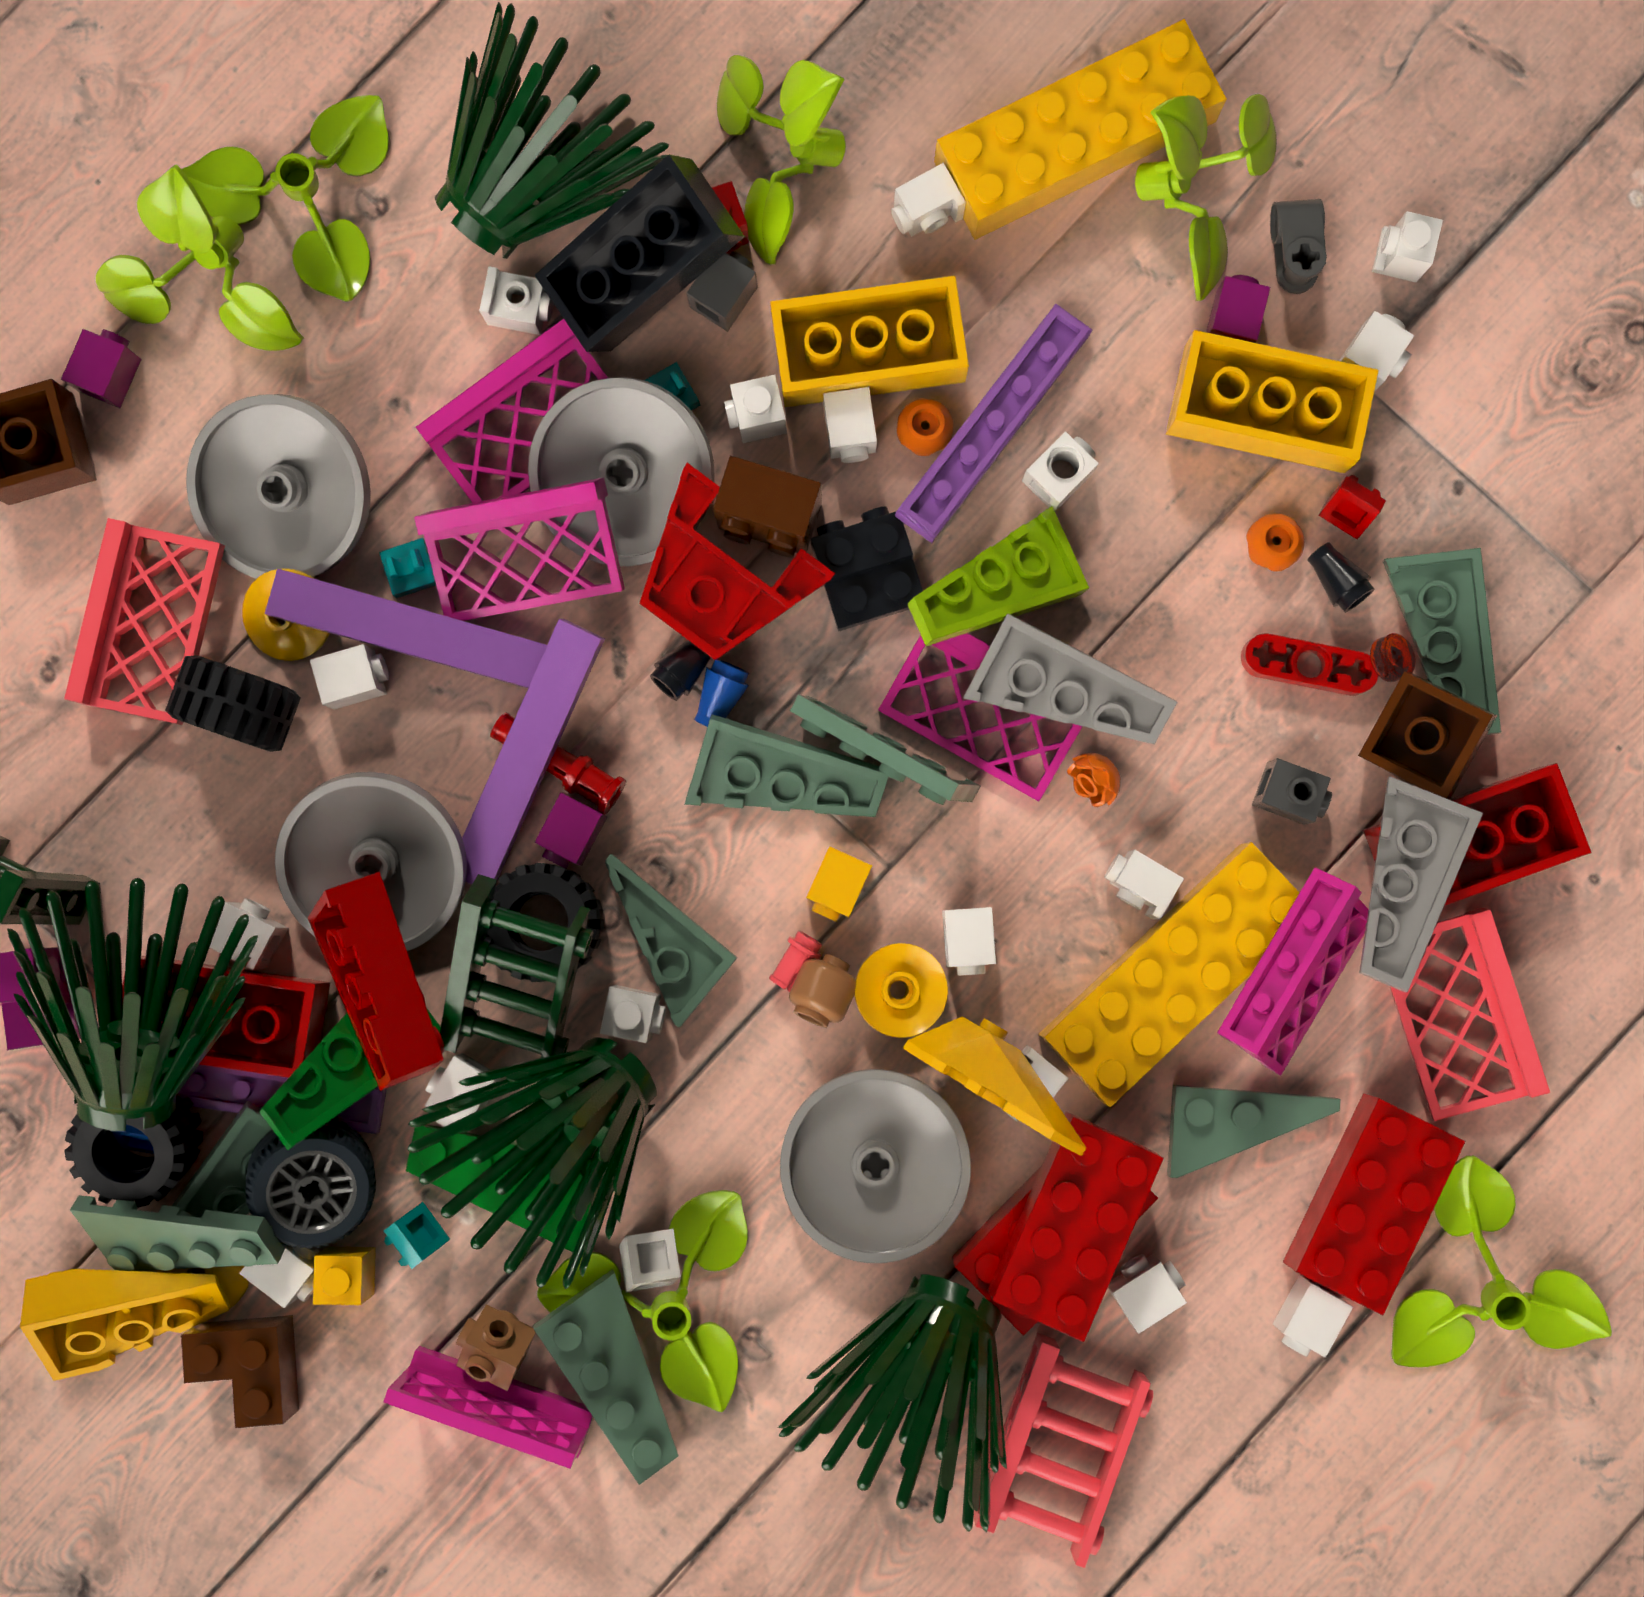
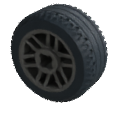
(314, 1188)

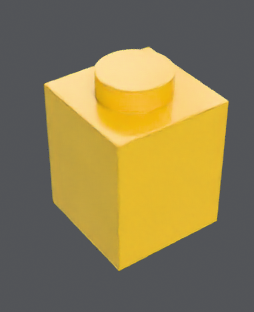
(837, 884)
(344, 1275)

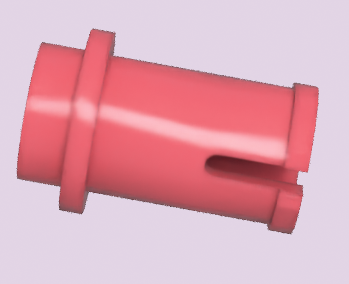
(801, 949)

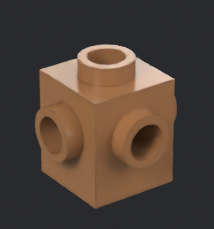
(494, 1346)

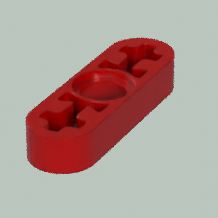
(1278, 646)

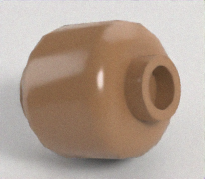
(823, 990)

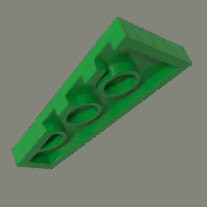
(322, 1085)
(489, 1199)

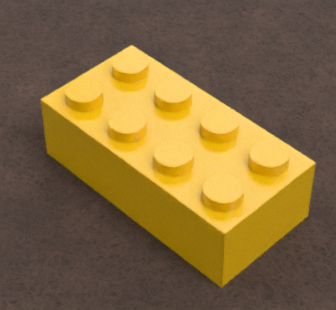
(870, 338)
(1272, 402)

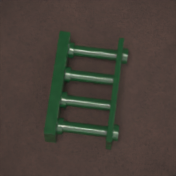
(29, 889)
(475, 949)

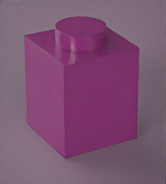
(1238, 308)
(102, 367)
(569, 831)

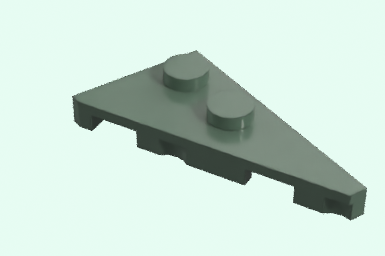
(679, 951)
(1223, 1122)

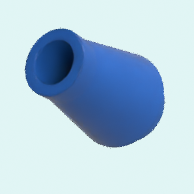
(720, 690)

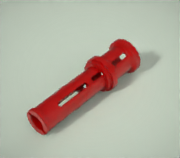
(575, 772)

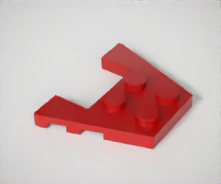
(706, 590)

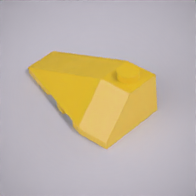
(91, 1315)

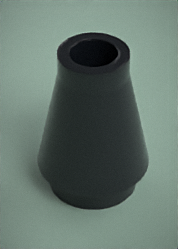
(1340, 577)
(679, 670)

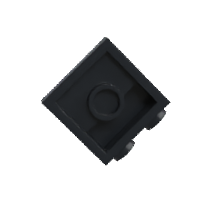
(870, 567)

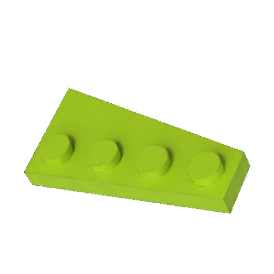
(1013, 577)

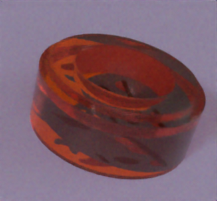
(1392, 656)

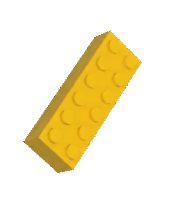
(1074, 129)
(1173, 975)

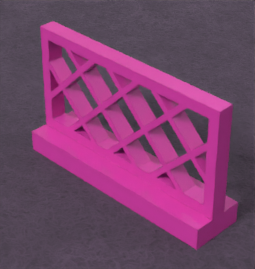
(492, 392)
(512, 511)
(972, 652)
(1296, 971)
(516, 1418)

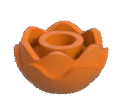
(923, 441)
(1272, 556)
(1095, 778)

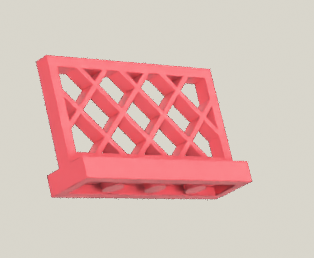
(110, 604)
(1505, 1015)

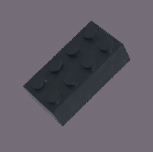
(639, 254)

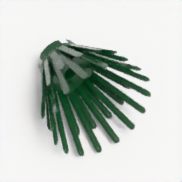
(514, 194)
(129, 1061)
(578, 1105)
(912, 1353)

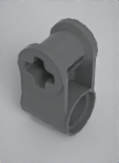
(1299, 237)

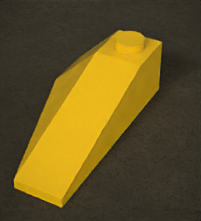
(997, 1073)

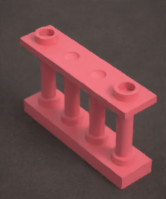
(1031, 1412)

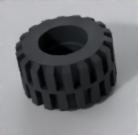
(233, 703)
(550, 880)
(130, 1177)

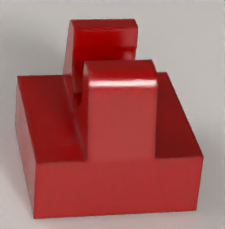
(1352, 507)

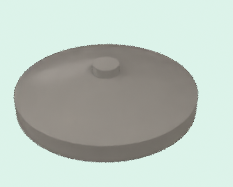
(633, 439)
(278, 485)
(371, 826)
(875, 1166)

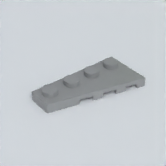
(1056, 681)
(1414, 871)

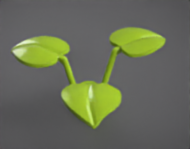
(805, 101)
(1184, 134)
(350, 135)
(177, 215)
(1555, 1315)
(693, 1364)

